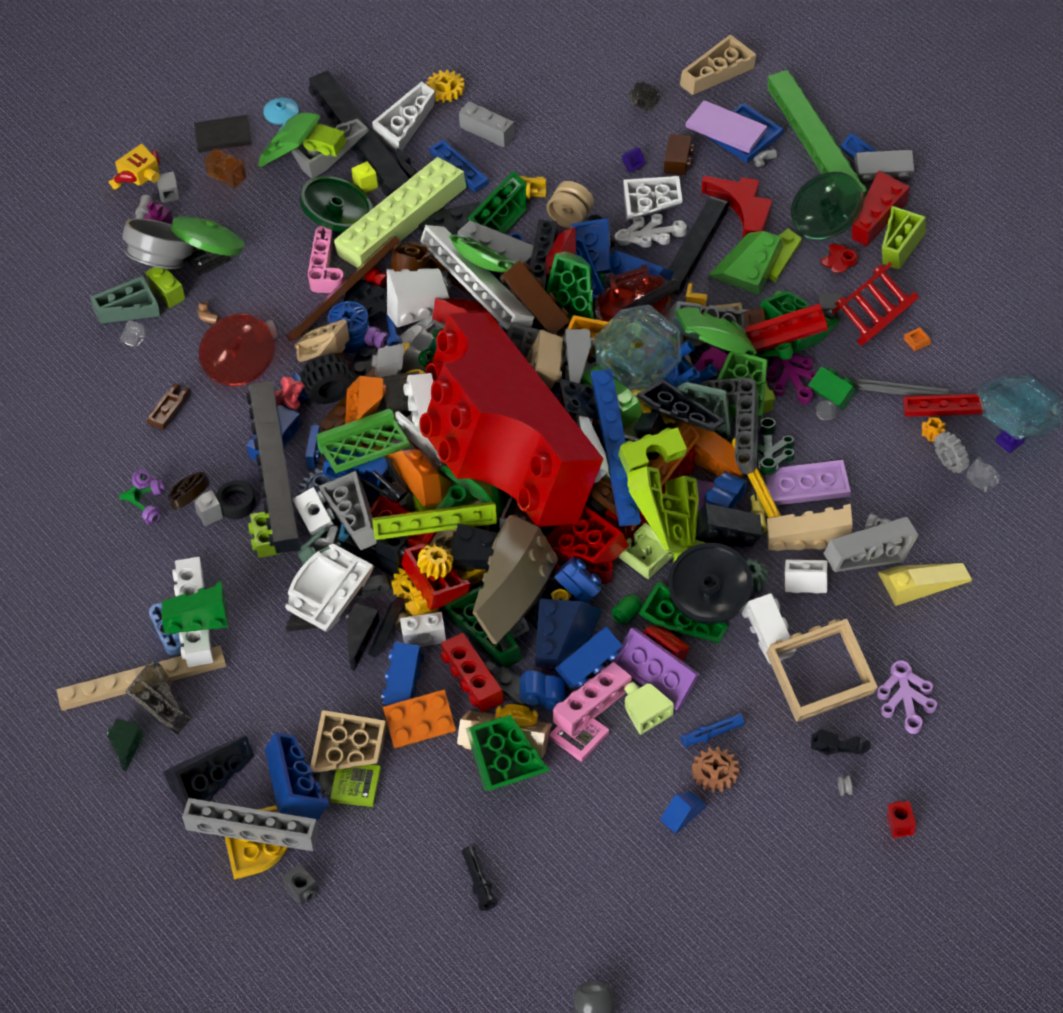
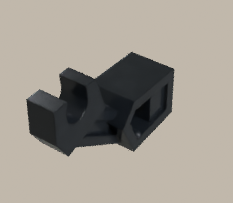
(829, 743)

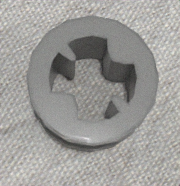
(845, 785)

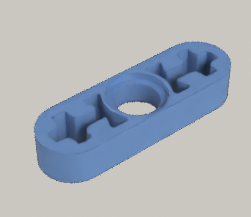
(164, 637)

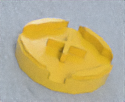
(520, 714)

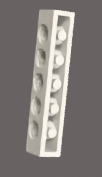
(197, 644)

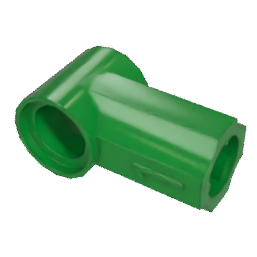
(448, 501)

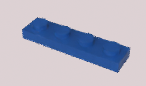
(474, 178)

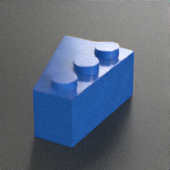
(623, 263)
(403, 673)

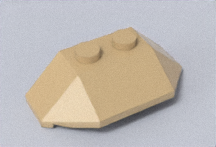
(322, 341)

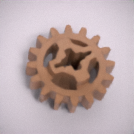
(715, 769)

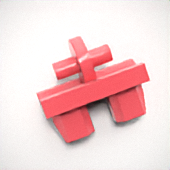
(289, 394)

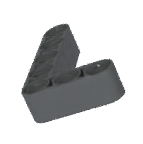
(743, 417)

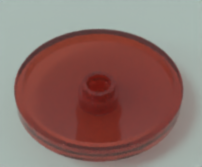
(236, 350)

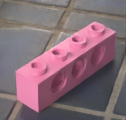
(591, 699)

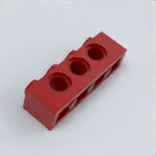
(471, 672)

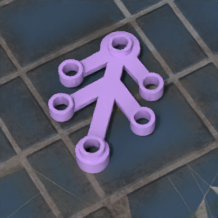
(907, 694)

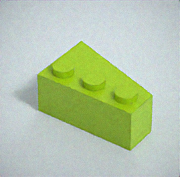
(902, 236)

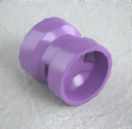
(376, 338)

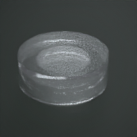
(826, 410)

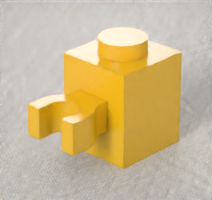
(418, 606)

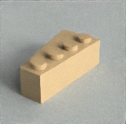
(718, 65)
(809, 529)

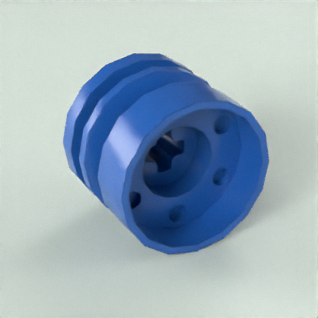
(357, 323)

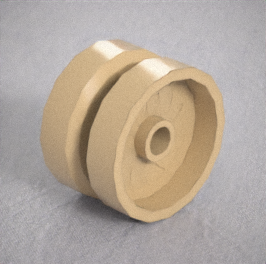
(570, 204)

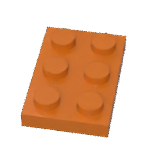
(419, 718)

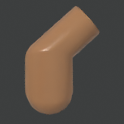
(205, 315)

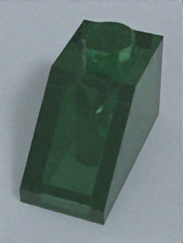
(124, 740)

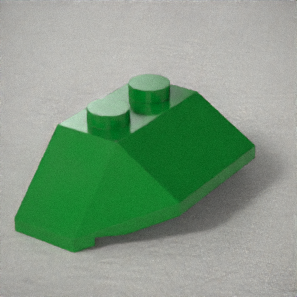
(502, 205)
(479, 489)

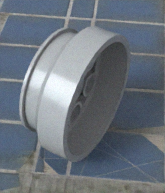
(154, 244)

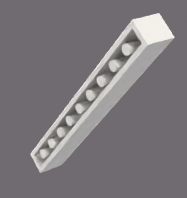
(476, 280)

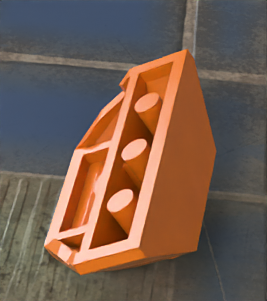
(421, 476)

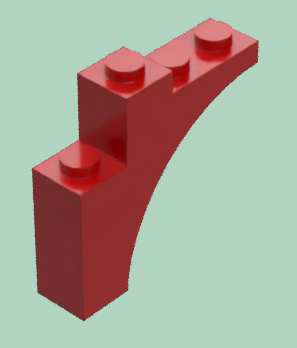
(743, 199)

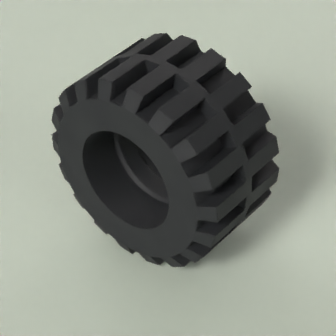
(326, 379)

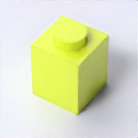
(364, 177)

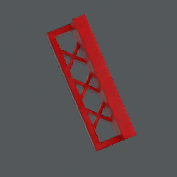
(787, 328)

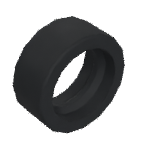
(235, 487)

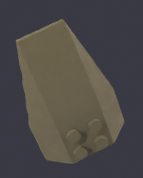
(515, 577)

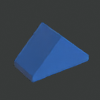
(682, 810)

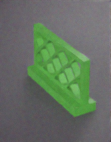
(359, 430)

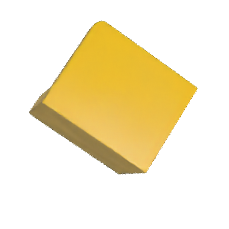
(695, 297)

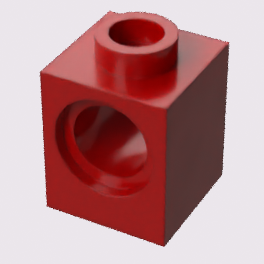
(897, 826)

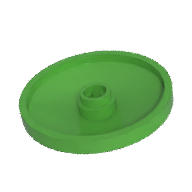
(207, 235)

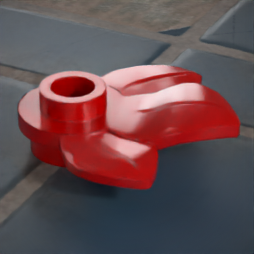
(839, 258)

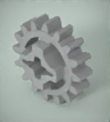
(951, 452)

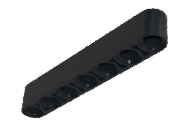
(698, 240)

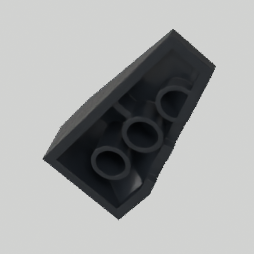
(678, 406)
(209, 771)

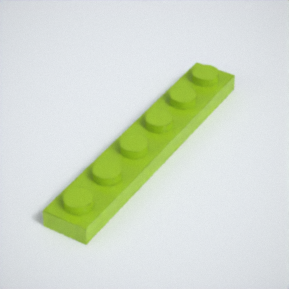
(433, 520)

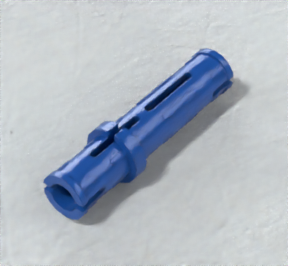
(690, 739)

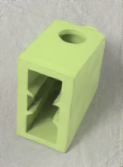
(647, 706)

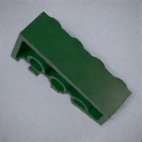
(460, 612)

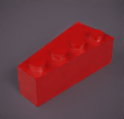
(877, 207)

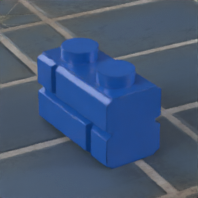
(578, 580)

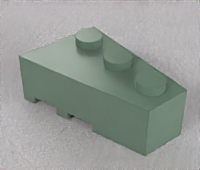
(125, 302)

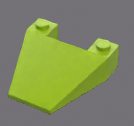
(669, 514)

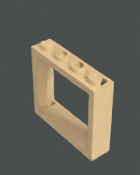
(816, 633)

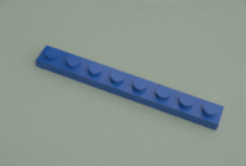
(613, 438)

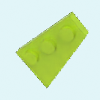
(791, 243)

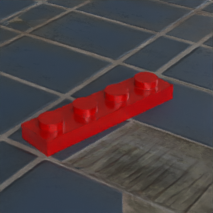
(941, 405)

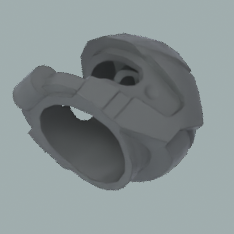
(593, 998)

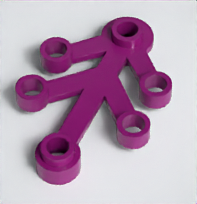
(804, 394)

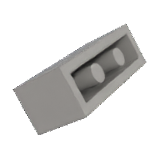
(486, 124)
(892, 163)

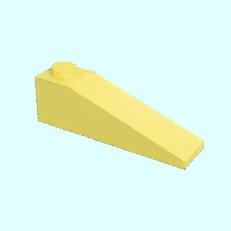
(917, 581)

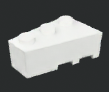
(767, 623)

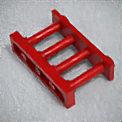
(891, 310)

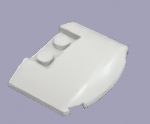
(327, 586)

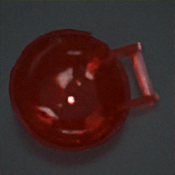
(628, 288)

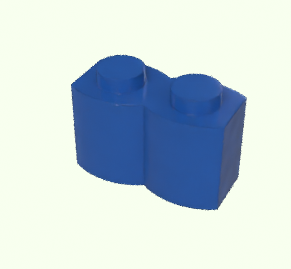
(726, 491)
(541, 689)

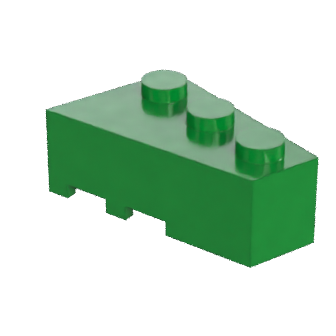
(196, 611)

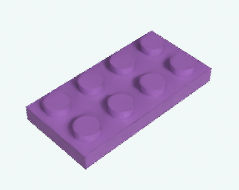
(655, 665)

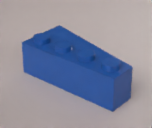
(292, 779)

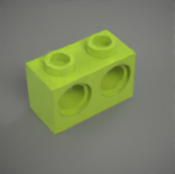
(261, 539)

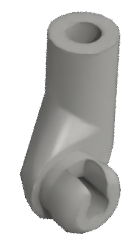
(764, 155)

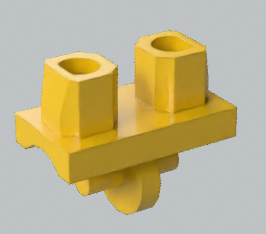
(535, 187)

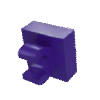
(633, 159)
(1008, 442)

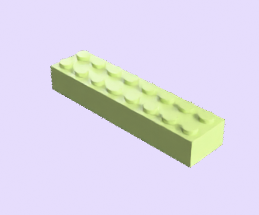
(401, 211)

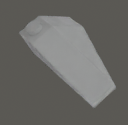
(576, 353)
(388, 362)

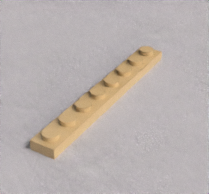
(117, 683)

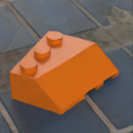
(363, 397)

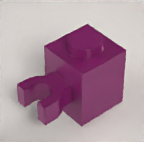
(158, 213)

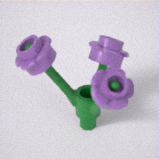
(142, 481)

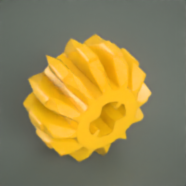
(435, 561)

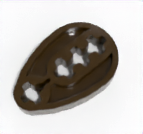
(187, 489)

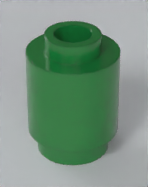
(626, 609)

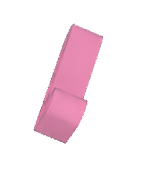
(320, 275)

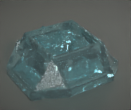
(644, 365)
(1020, 406)

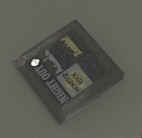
(204, 261)

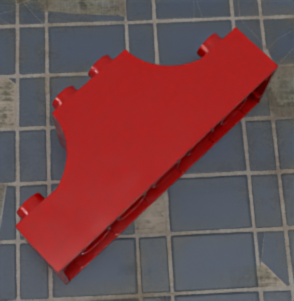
(504, 424)

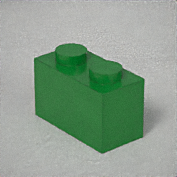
(833, 388)

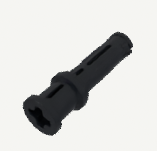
(481, 886)

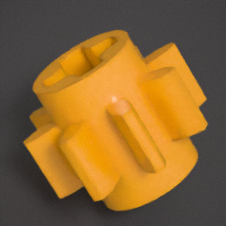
(933, 428)

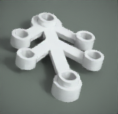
(649, 232)

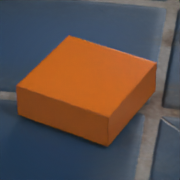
(917, 339)

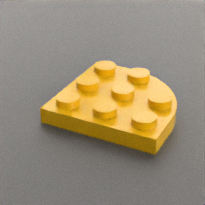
(253, 857)

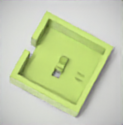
(645, 543)

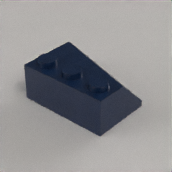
(563, 629)

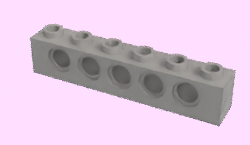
(250, 824)

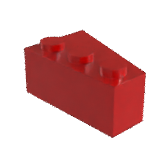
(435, 591)

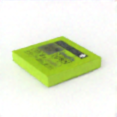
(356, 785)

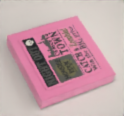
(583, 741)

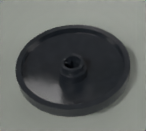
(710, 583)

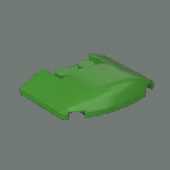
(289, 136)
(481, 254)
(715, 330)

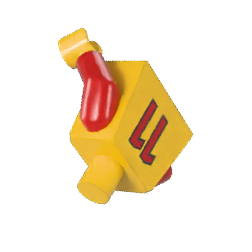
(137, 167)

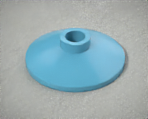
(280, 110)

